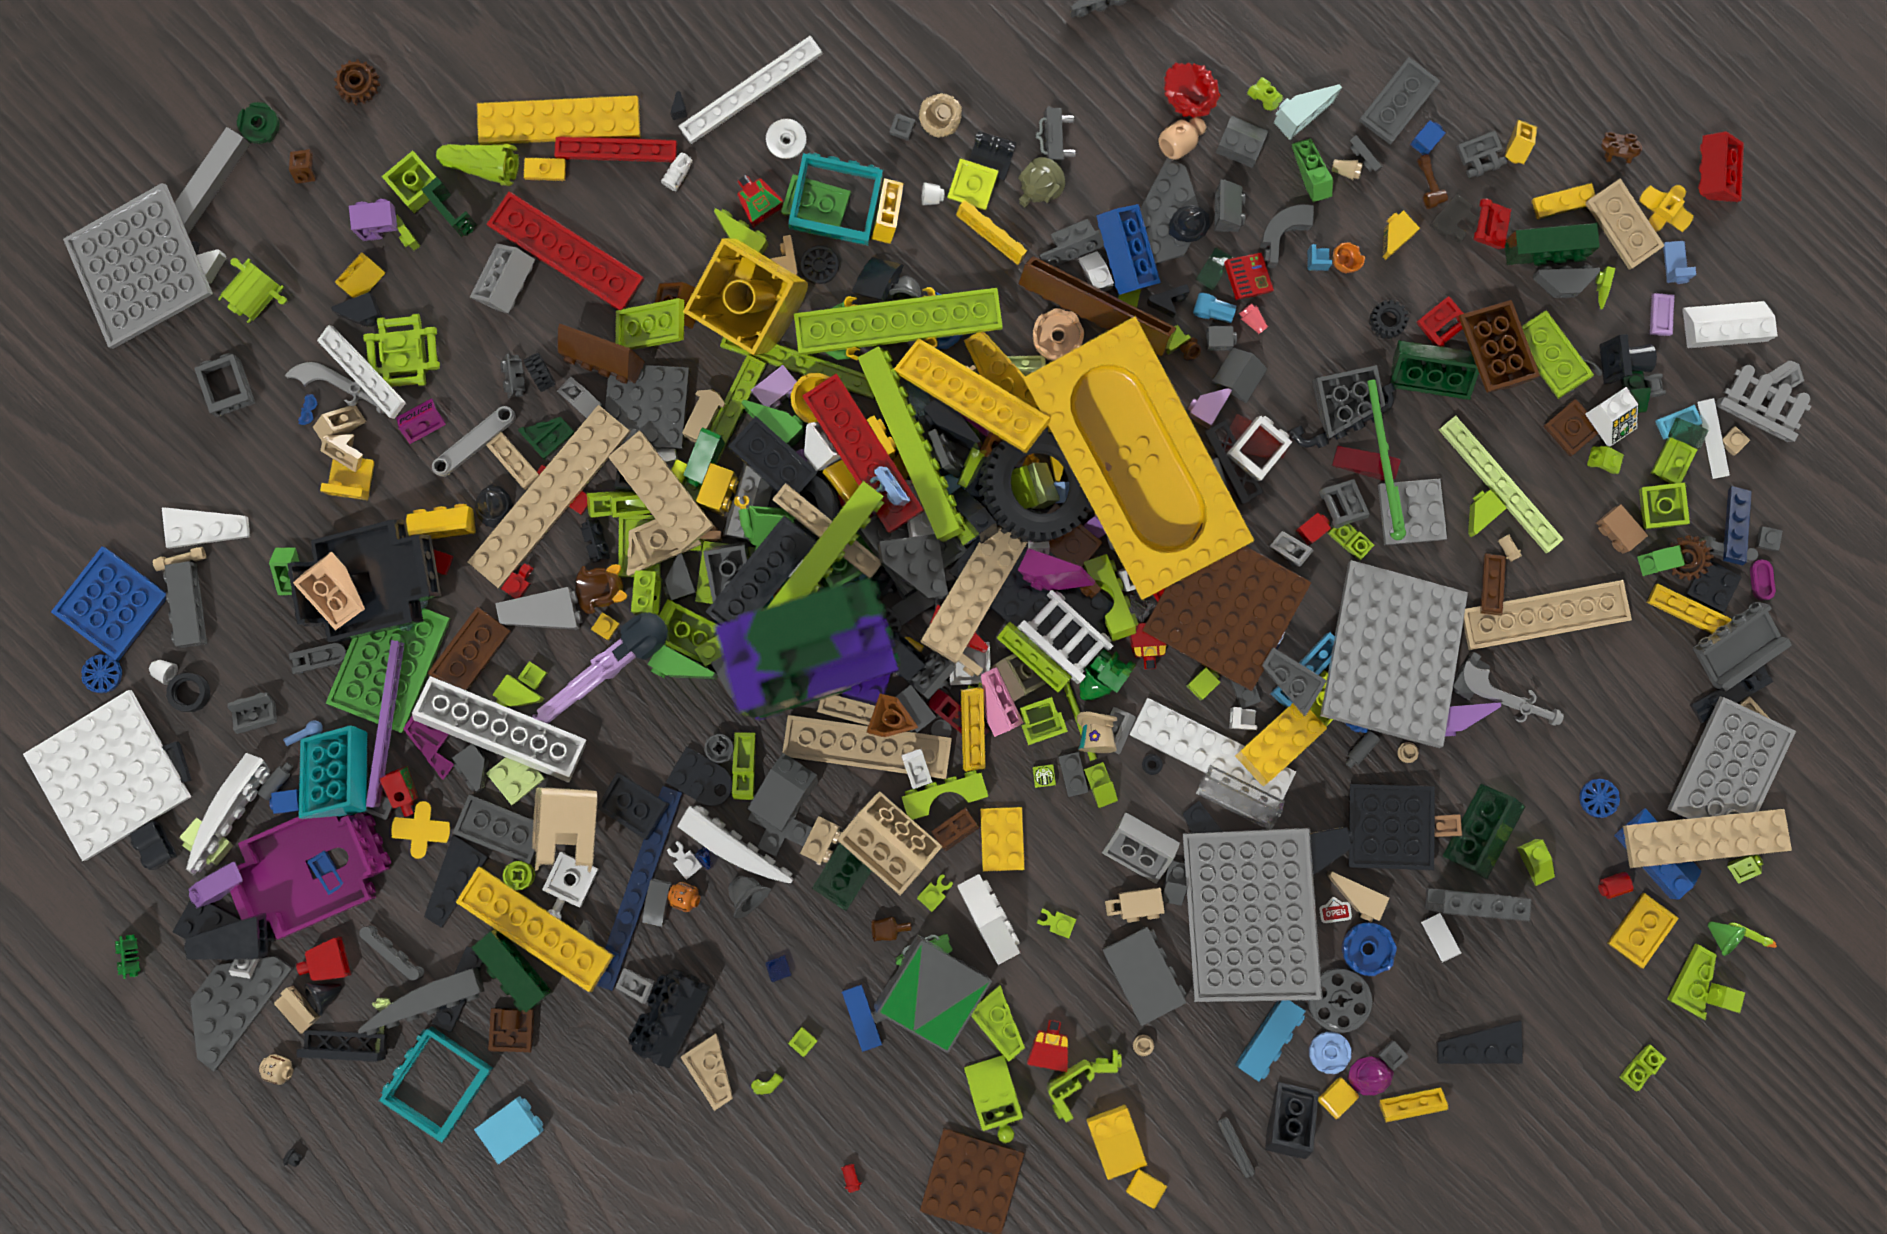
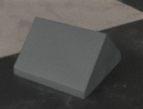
(1240, 373)

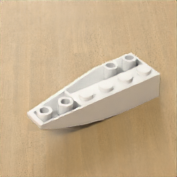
(226, 807)
(729, 844)

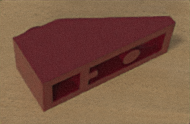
(1363, 462)
(948, 710)

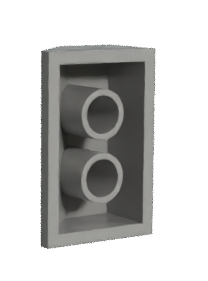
(503, 278)
(1141, 848)

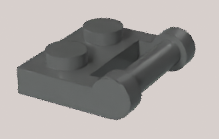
(1350, 500)

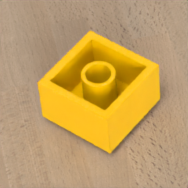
(717, 489)

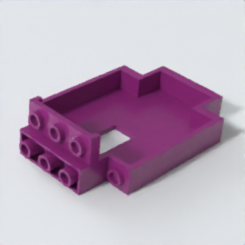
(281, 882)

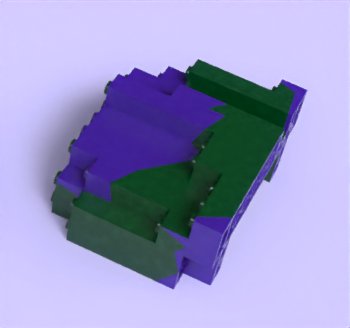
(807, 649)

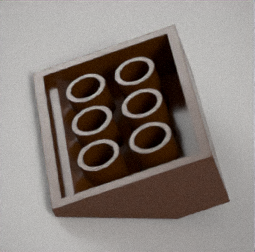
(1499, 346)

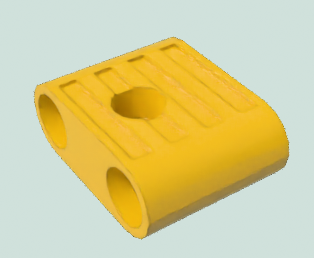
(1338, 1097)
(1146, 1189)

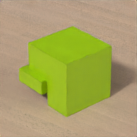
(1041, 721)

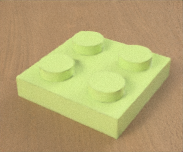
(514, 779)

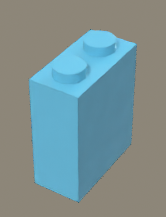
(509, 1129)

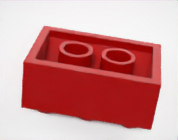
(1721, 167)

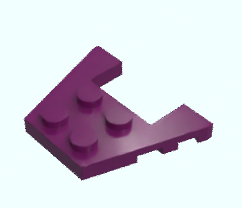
(429, 742)

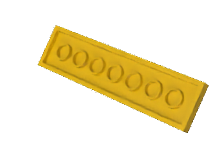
(558, 118)
(972, 395)
(535, 929)

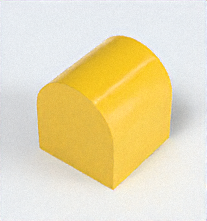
(746, 297)

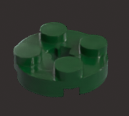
(251, 114)

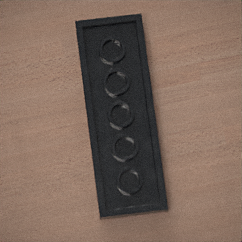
(762, 572)

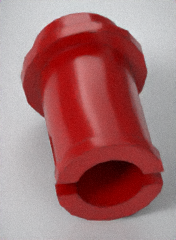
(850, 1178)

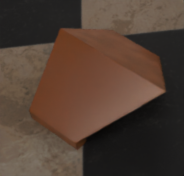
(890, 718)

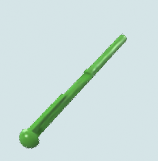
(1392, 492)

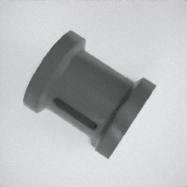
(1655, 383)

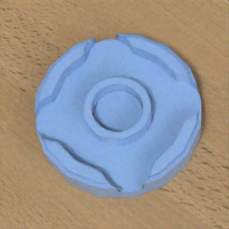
(1330, 1052)

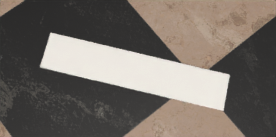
(1713, 438)

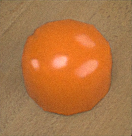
(1347, 258)

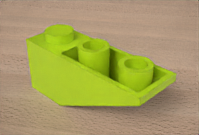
(741, 231)

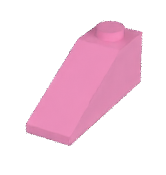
(998, 704)

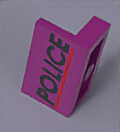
(420, 421)

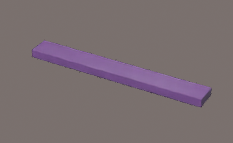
(385, 723)

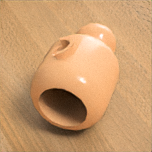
(1181, 137)

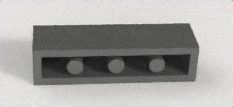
(185, 604)

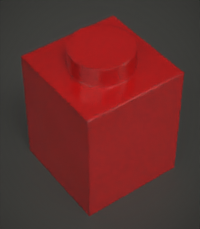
(1314, 528)

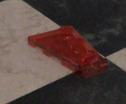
(1260, 443)

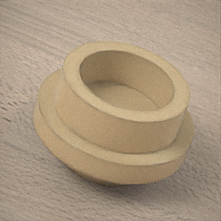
(1407, 752)
(1143, 1045)

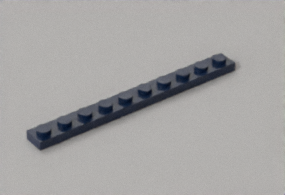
(637, 890)

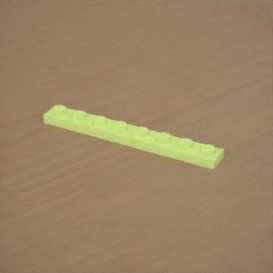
(1501, 484)

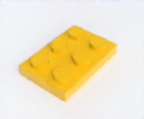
(1002, 839)

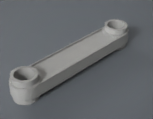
(473, 441)

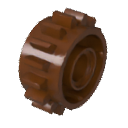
(349, 74)
(1700, 554)

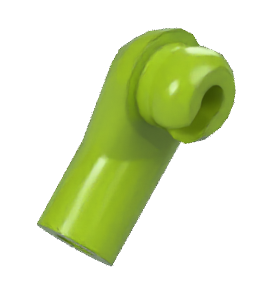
(766, 1087)

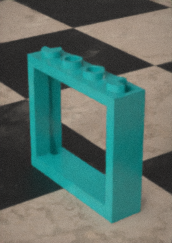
(834, 164)
(401, 1072)

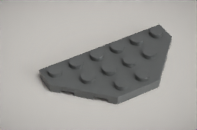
(1168, 194)
(230, 1004)

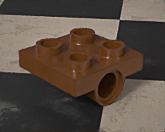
(511, 1030)

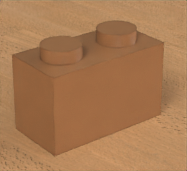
(1621, 529)

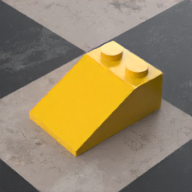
(1116, 1142)

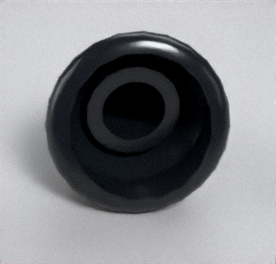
(321, 995)

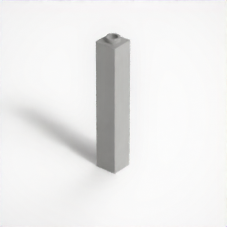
(210, 177)

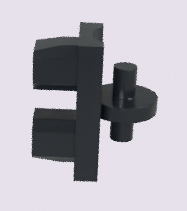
(883, 582)

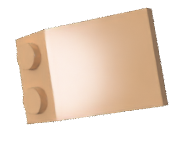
(331, 591)

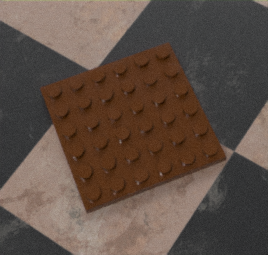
(1229, 613)

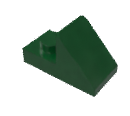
(1636, 386)

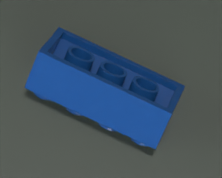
(1128, 249)
(1673, 878)

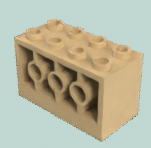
(889, 843)

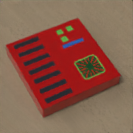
(1248, 276)

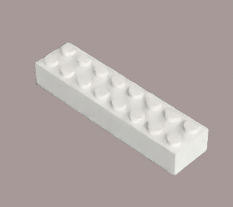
(499, 729)

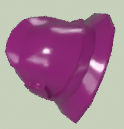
(1370, 1076)

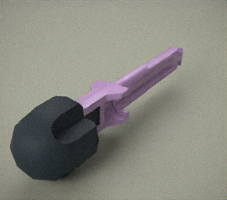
(640, 638)

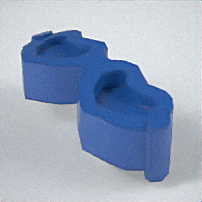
(306, 414)

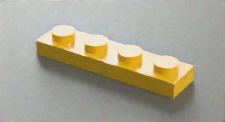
(992, 233)
(1686, 609)
(973, 729)

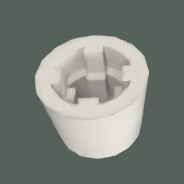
(931, 194)
(163, 671)

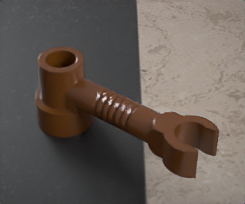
(1434, 197)

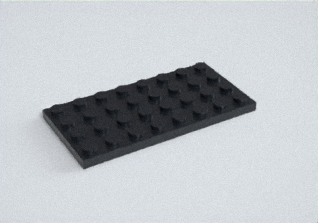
(1021, 602)

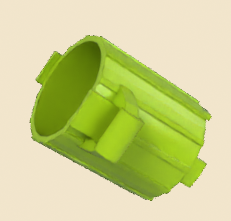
(251, 290)

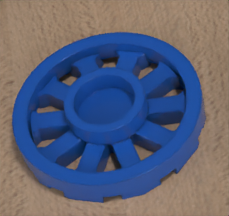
(101, 674)
(1599, 798)

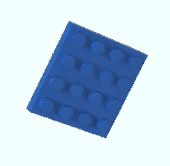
(110, 603)

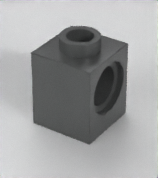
(1220, 338)

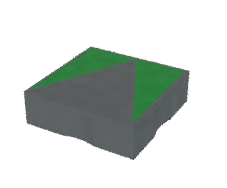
(932, 994)

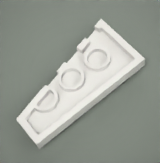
(199, 527)

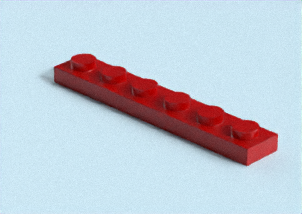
(615, 149)

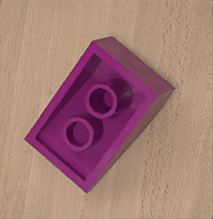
(1052, 573)

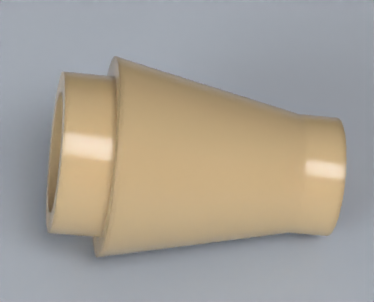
(1348, 168)

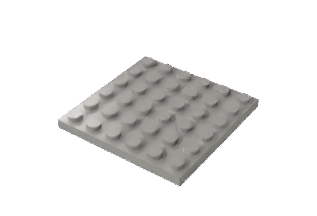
(137, 266)

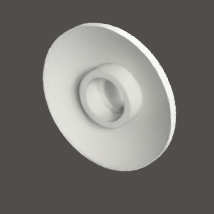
(786, 129)

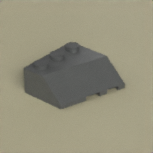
(1345, 398)

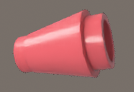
(1253, 318)

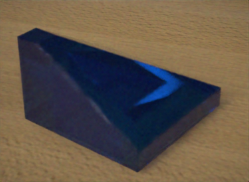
(704, 858)

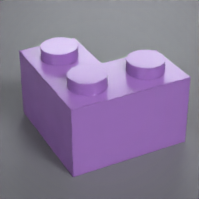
(372, 219)

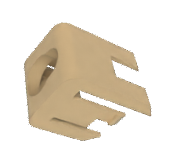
(564, 819)

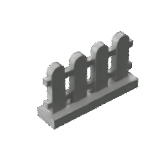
(1771, 413)

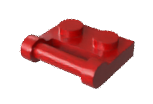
(1496, 225)
(1439, 317)

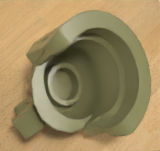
(1041, 181)

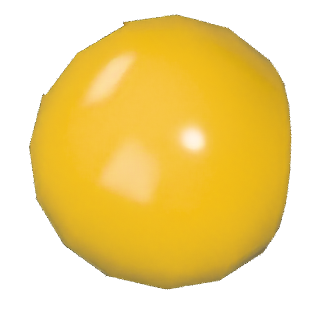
(800, 388)

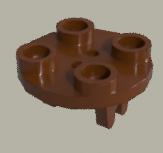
(1621, 146)

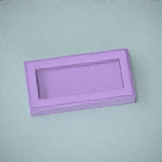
(1662, 314)

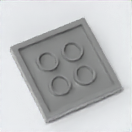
(1421, 511)

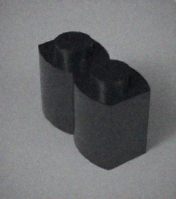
(152, 845)

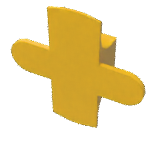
(1667, 207)
(420, 829)

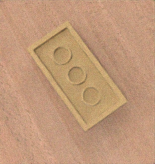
(1624, 224)

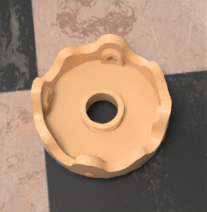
(1062, 321)

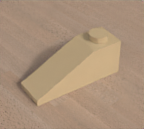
(1362, 899)

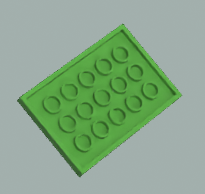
(364, 668)

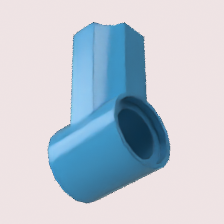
(1208, 306)

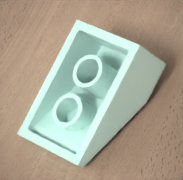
(1303, 108)

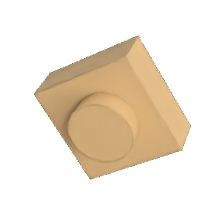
(1734, 440)

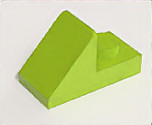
(1101, 785)

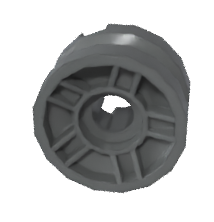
(719, 739)

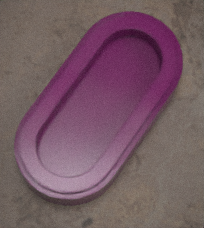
(1762, 580)

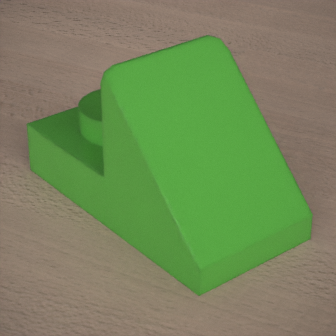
(1661, 560)

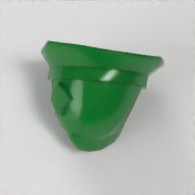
(1091, 687)

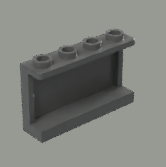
(1740, 647)
(1144, 975)

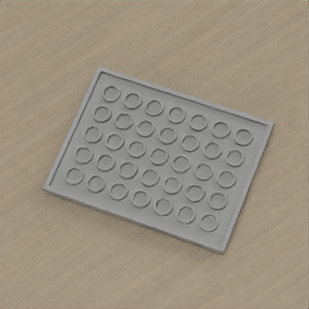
(1394, 654)
(1252, 915)

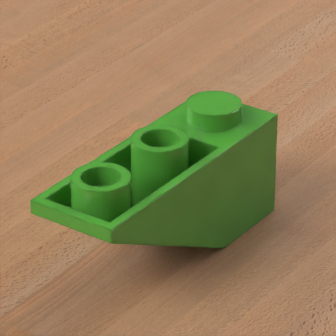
(1313, 170)

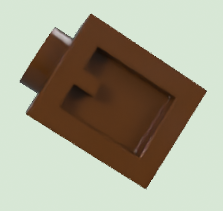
(301, 166)

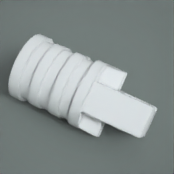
(677, 172)

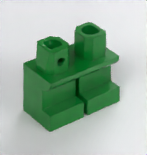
(1112, 670)

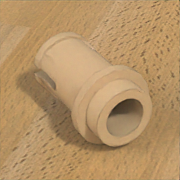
(1509, 548)

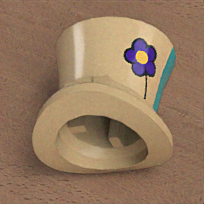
(1096, 732)

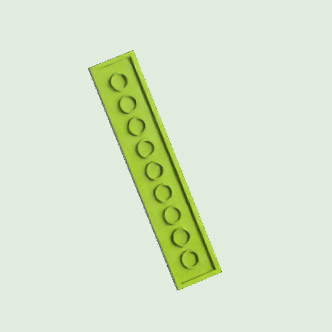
(898, 321)

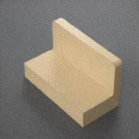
(296, 1009)

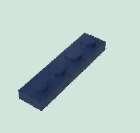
(1737, 525)

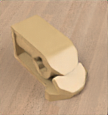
(703, 413)

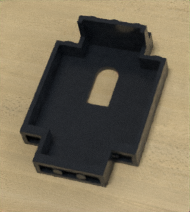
(399, 571)

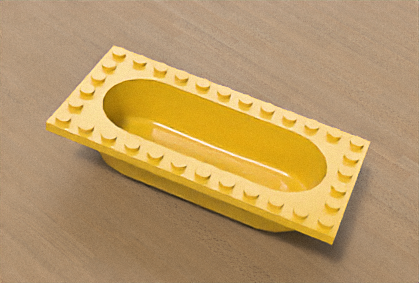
(1120, 409)

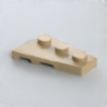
(709, 1071)

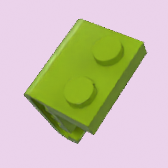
(1066, 1084)

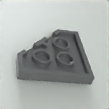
(916, 563)

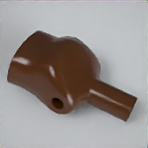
(887, 929)

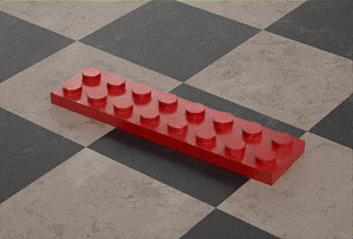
(565, 251)
(859, 446)

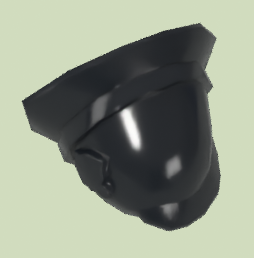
(1189, 224)
(493, 505)

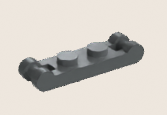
(396, 958)

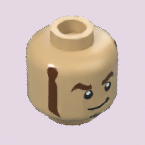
(276, 1069)

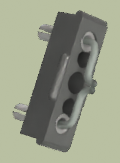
(1053, 135)

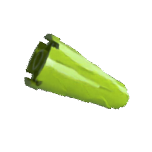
(487, 161)

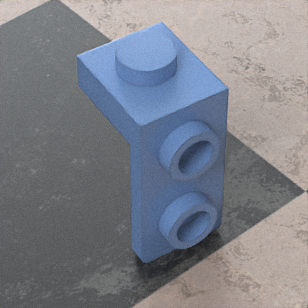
(1676, 263)

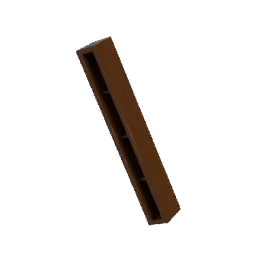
(1092, 302)

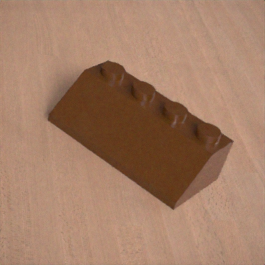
(598, 355)

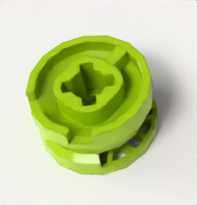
(518, 875)

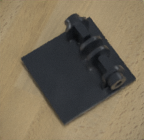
(993, 153)

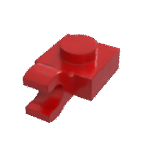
(516, 584)

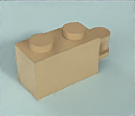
(1137, 904)

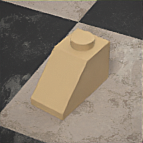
(339, 422)

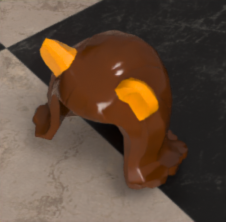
(599, 587)

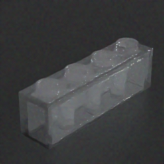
(1240, 797)

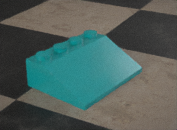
(333, 773)

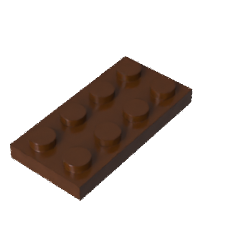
(470, 650)

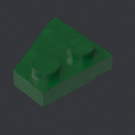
(547, 436)

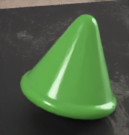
(1726, 936)

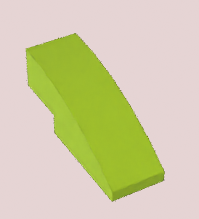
(615, 504)
(744, 766)

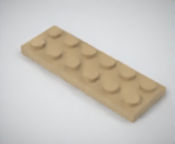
(661, 491)

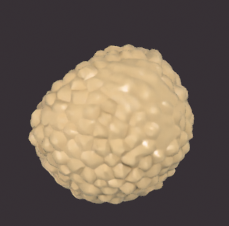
(940, 115)

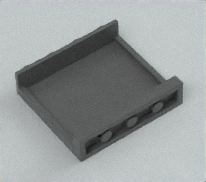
(1477, 904)

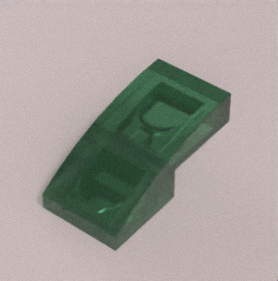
(1213, 269)
(1688, 433)

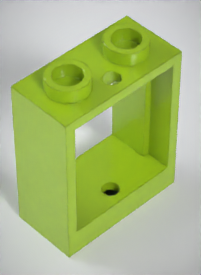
(646, 586)

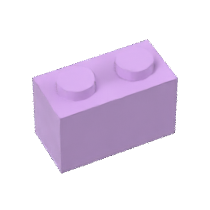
(774, 388)

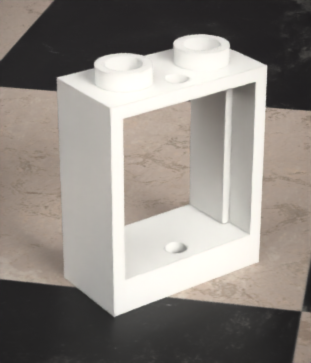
(1247, 465)

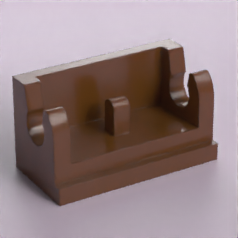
(955, 829)

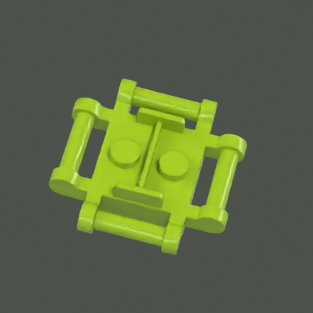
(403, 351)

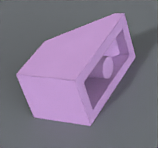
(1208, 406)

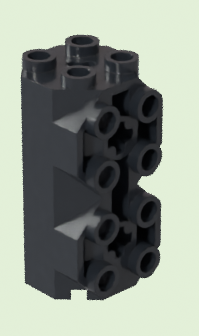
(673, 1010)

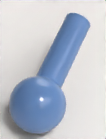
(312, 728)

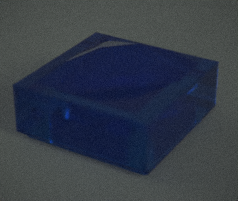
(778, 968)

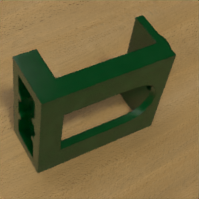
(437, 194)

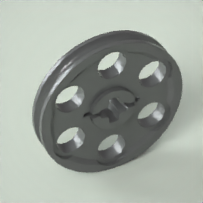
(1347, 1007)

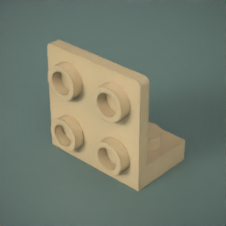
(821, 840)

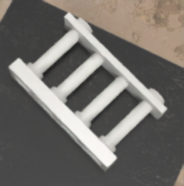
(1061, 656)

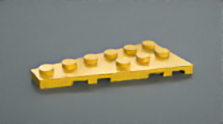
(998, 368)

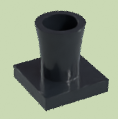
(1620, 359)

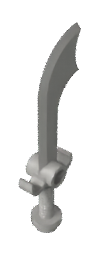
(314, 371)
(1479, 683)

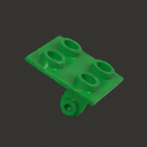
(120, 947)

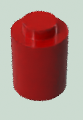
(1615, 885)

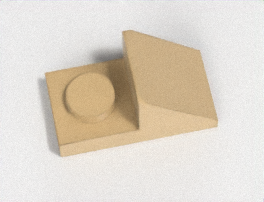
(787, 261)
(340, 449)

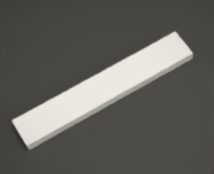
(361, 371)

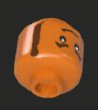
(684, 897)

